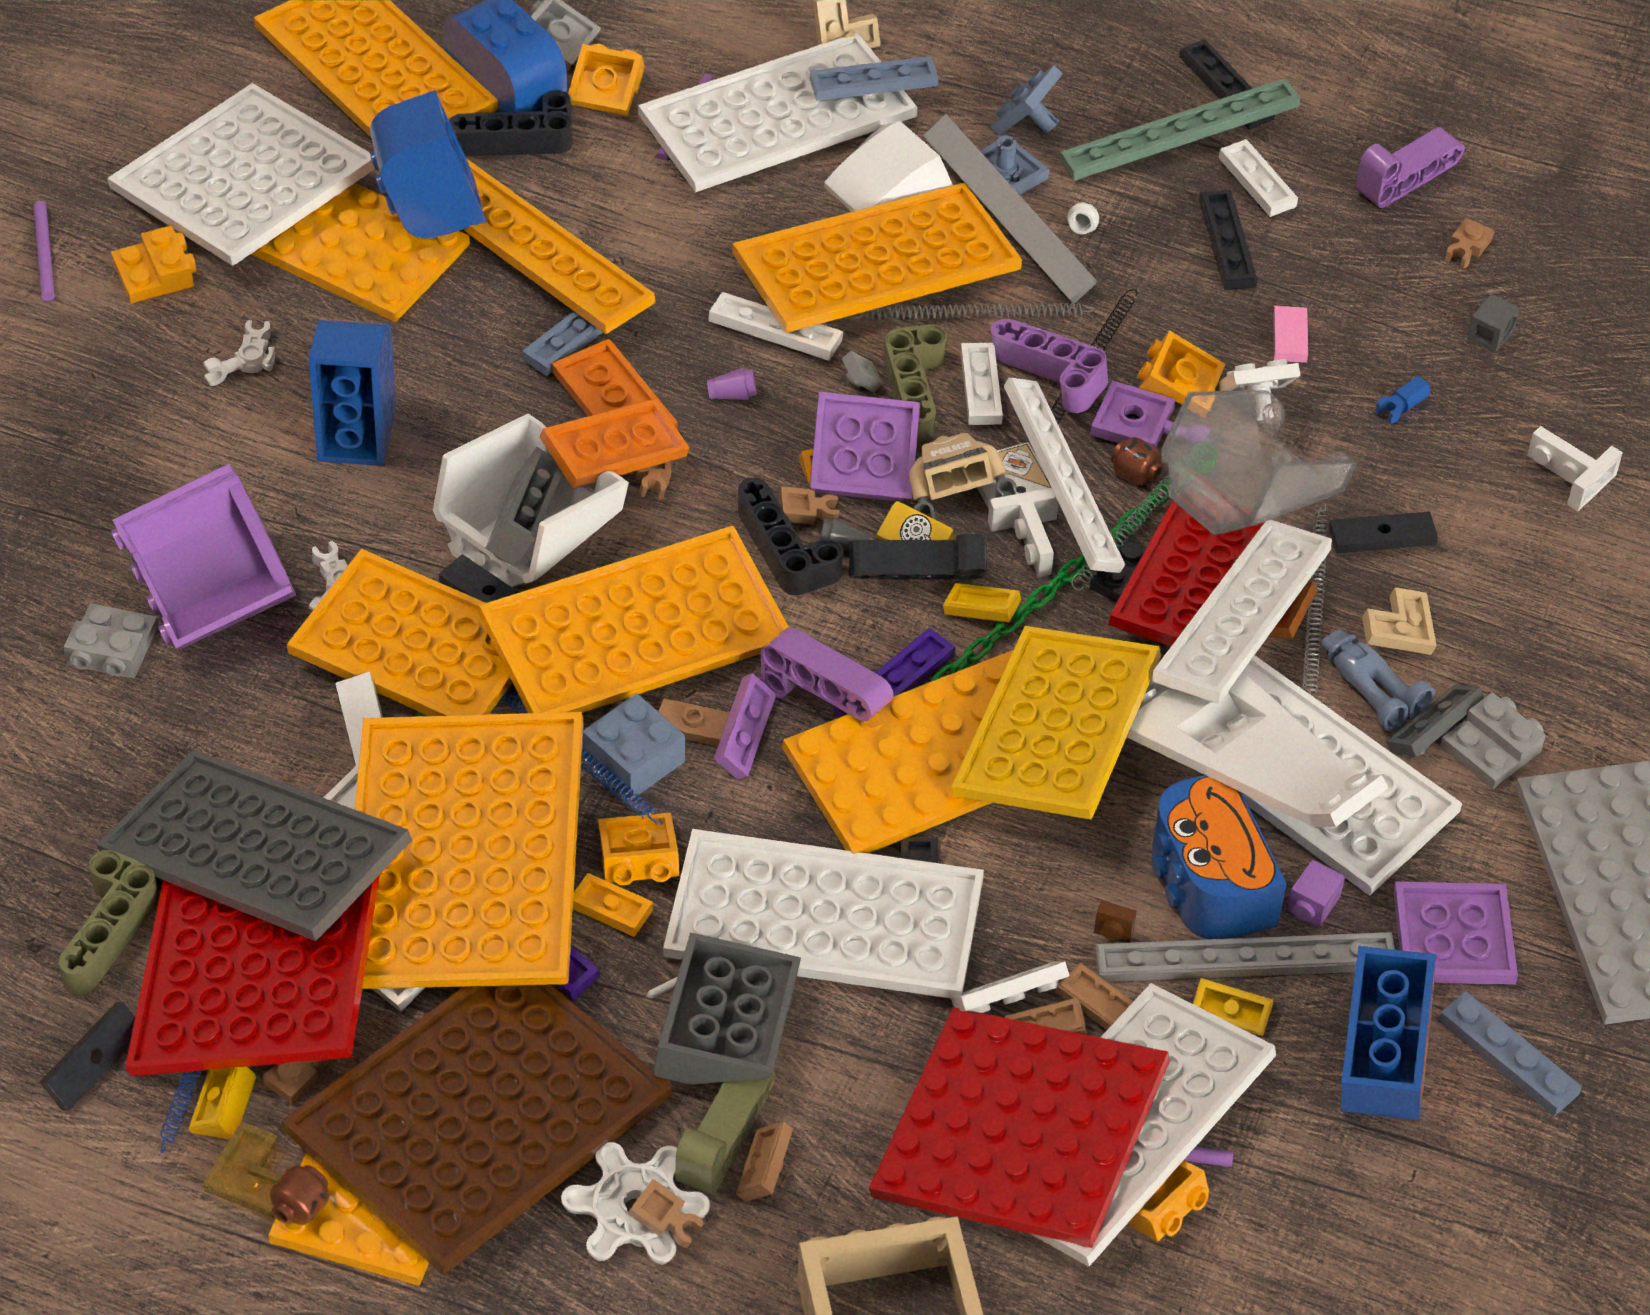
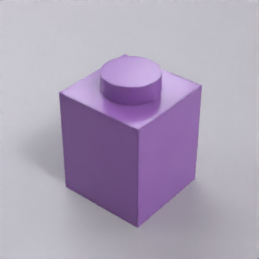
(1315, 893)

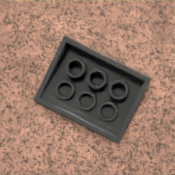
(725, 1012)

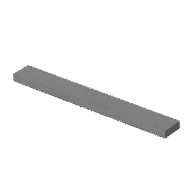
(1010, 209)
(1234, 956)

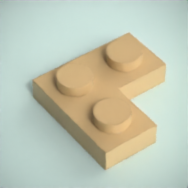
(833, 23)
(1406, 627)

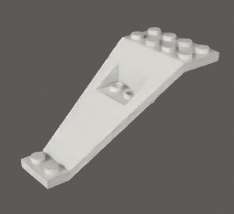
(1254, 749)

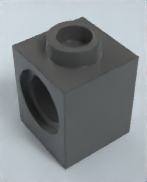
(1493, 323)

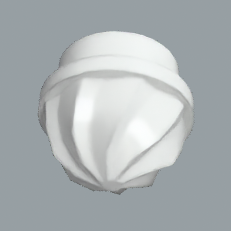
(1083, 218)

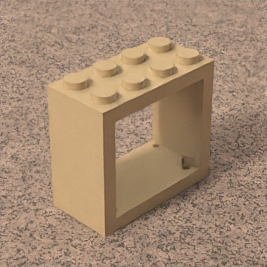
(884, 1253)

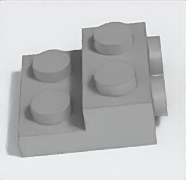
(566, 27)
(110, 640)
(1494, 740)

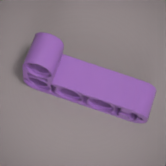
(1390, 176)
(1072, 363)
(803, 661)

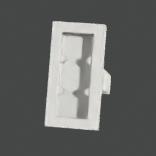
(1574, 466)
(1026, 514)

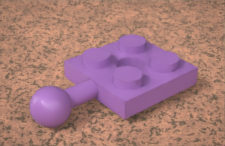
(1125, 400)

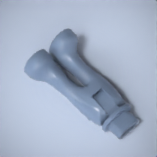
(1362, 666)

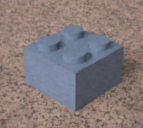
(634, 745)

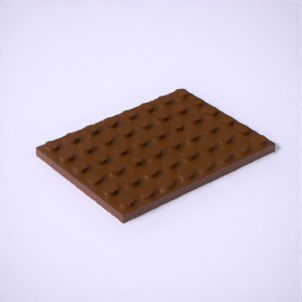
(475, 1115)

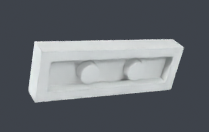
(1258, 178)
(981, 384)
(1012, 987)

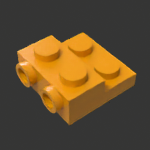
(606, 79)
(155, 265)
(1179, 368)
(638, 848)
(1171, 1202)

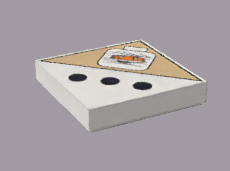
(1021, 467)

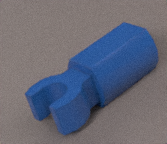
(1404, 398)

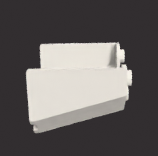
(476, 484)

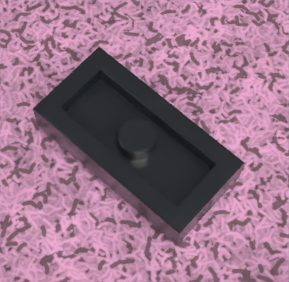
(1111, 583)

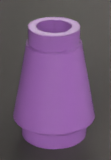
(733, 385)

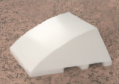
(887, 168)

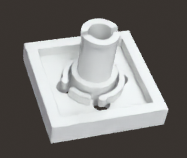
(1247, 378)

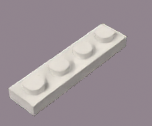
(760, 322)

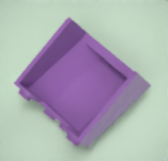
(203, 557)

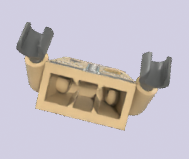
(953, 467)

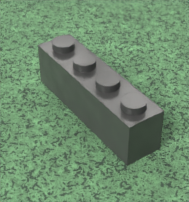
(524, 507)

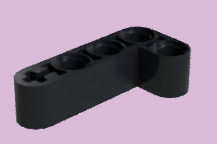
(517, 132)
(919, 559)
(794, 565)

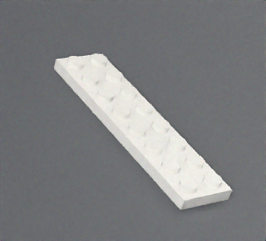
(1242, 611)

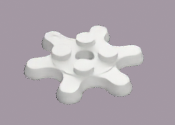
(620, 1183)

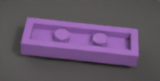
(745, 726)

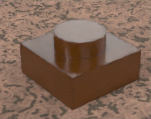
(1115, 922)

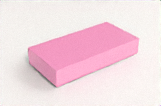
(1290, 334)

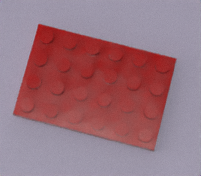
(1176, 576)

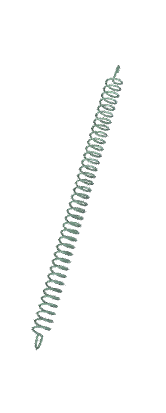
(1129, 525)

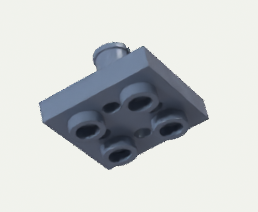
(1028, 102)
(1015, 164)

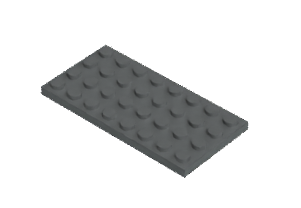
(256, 843)

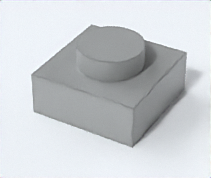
(861, 372)

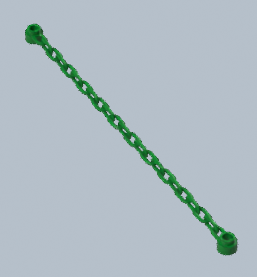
(1031, 600)

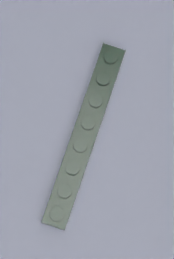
(1180, 129)

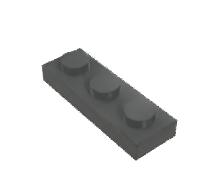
(1434, 720)

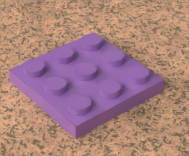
(864, 447)
(1460, 924)

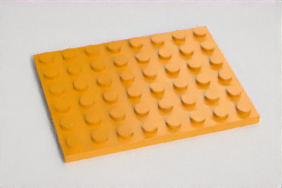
(490, 851)

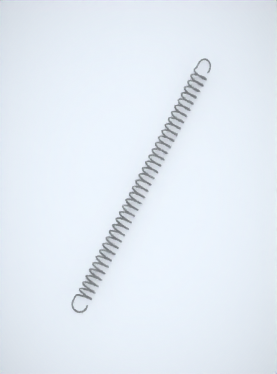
(977, 313)
(1316, 614)

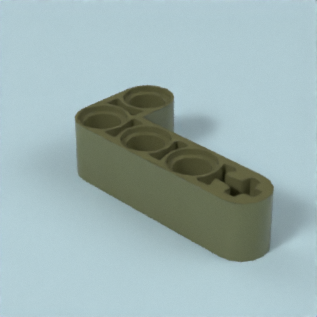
(906, 356)
(126, 891)
(709, 1152)

